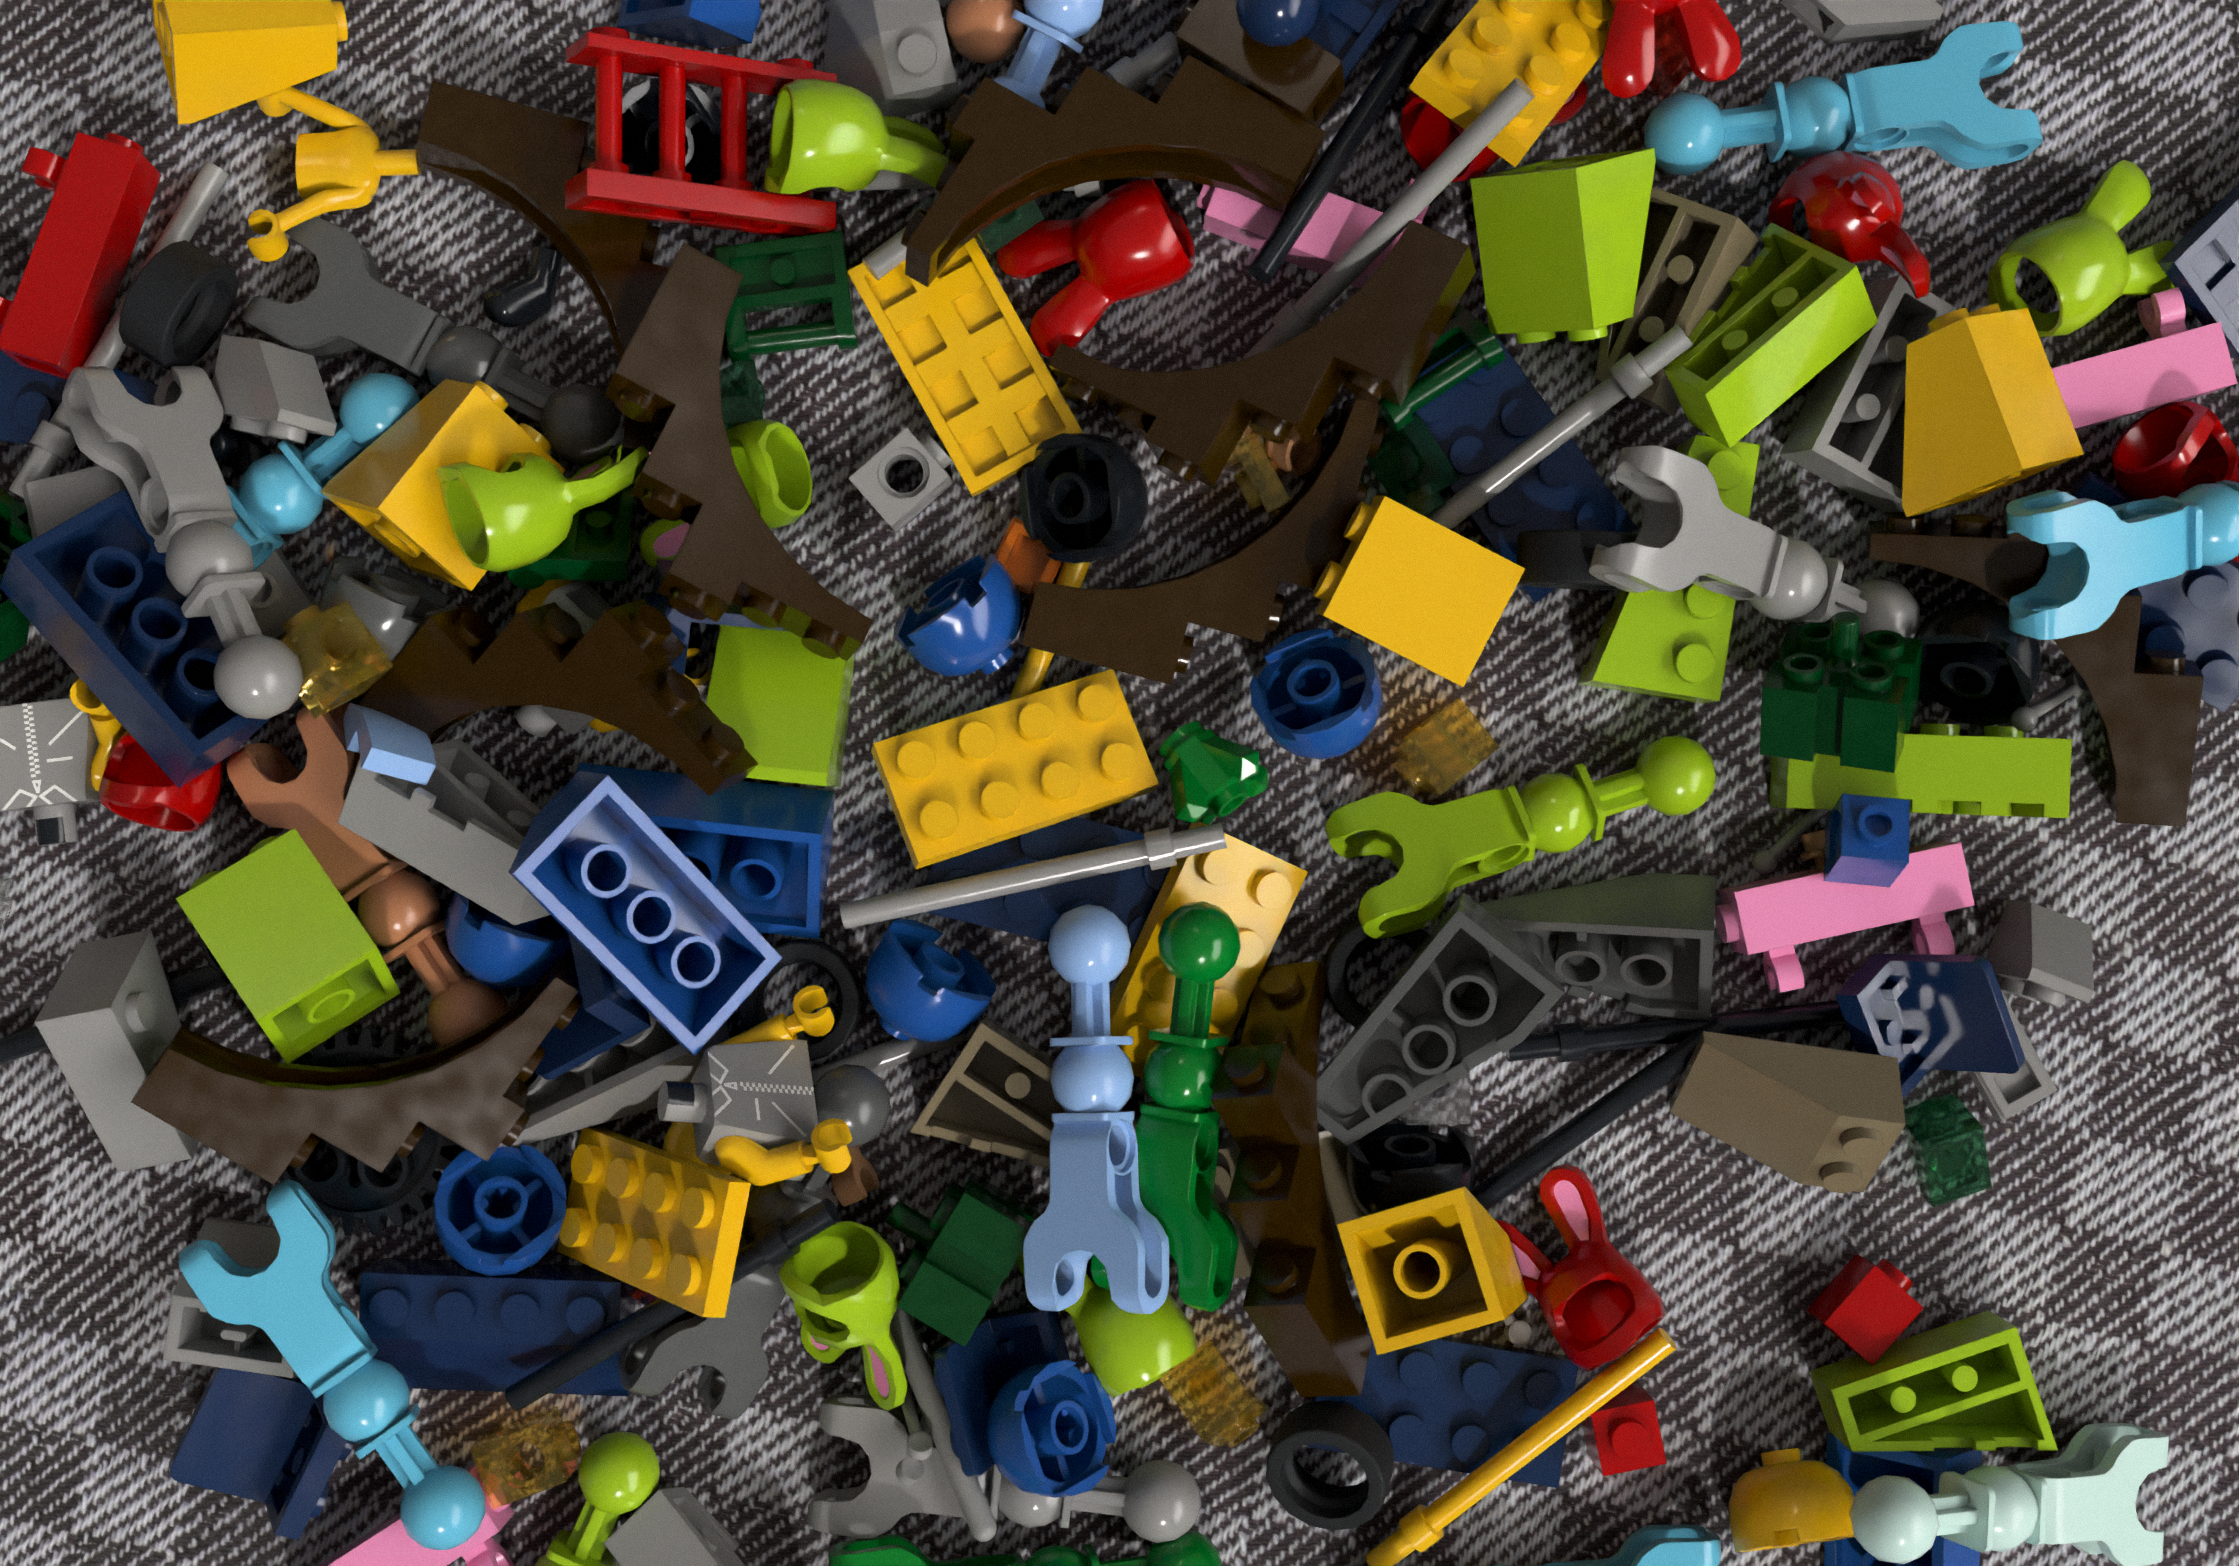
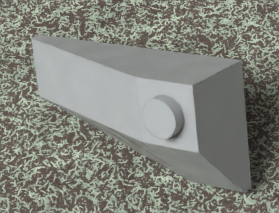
(892, 53)
(610, 1084)

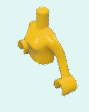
(331, 168)

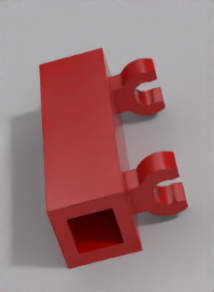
(78, 252)

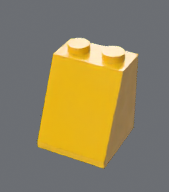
(243, 49)
(1979, 409)
(395, 481)
(1417, 588)
(1431, 1269)

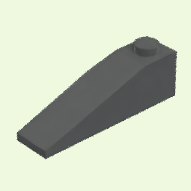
(1625, 939)
(1446, 1011)

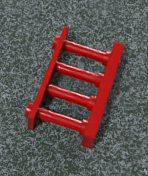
(670, 192)

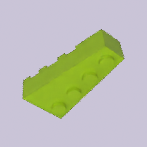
(1676, 639)
(1942, 775)

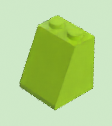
(1563, 243)
(782, 704)
(289, 944)

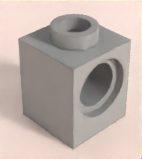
(874, 476)

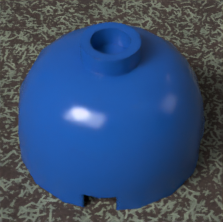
(966, 621)
(1318, 694)
(499, 951)
(923, 987)
(499, 1210)
(1051, 1429)

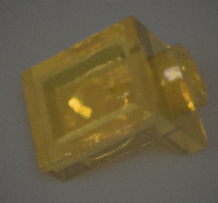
(1258, 480)
(1214, 1397)

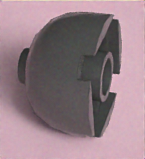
(387, 603)

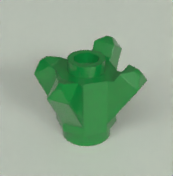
(1210, 773)

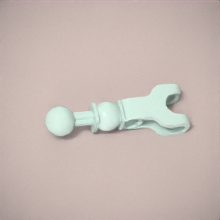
(2072, 1499)

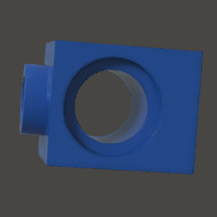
(1866, 840)

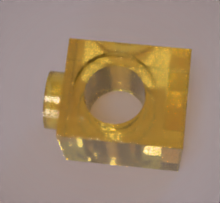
(335, 656)
(1443, 749)
(504, 1471)

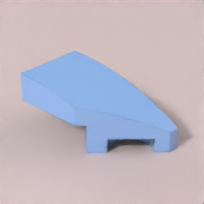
(388, 745)

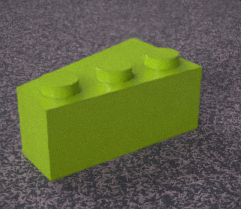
(1938, 1391)

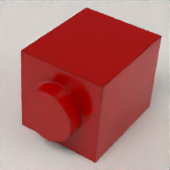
(1867, 1306)
(1625, 1433)

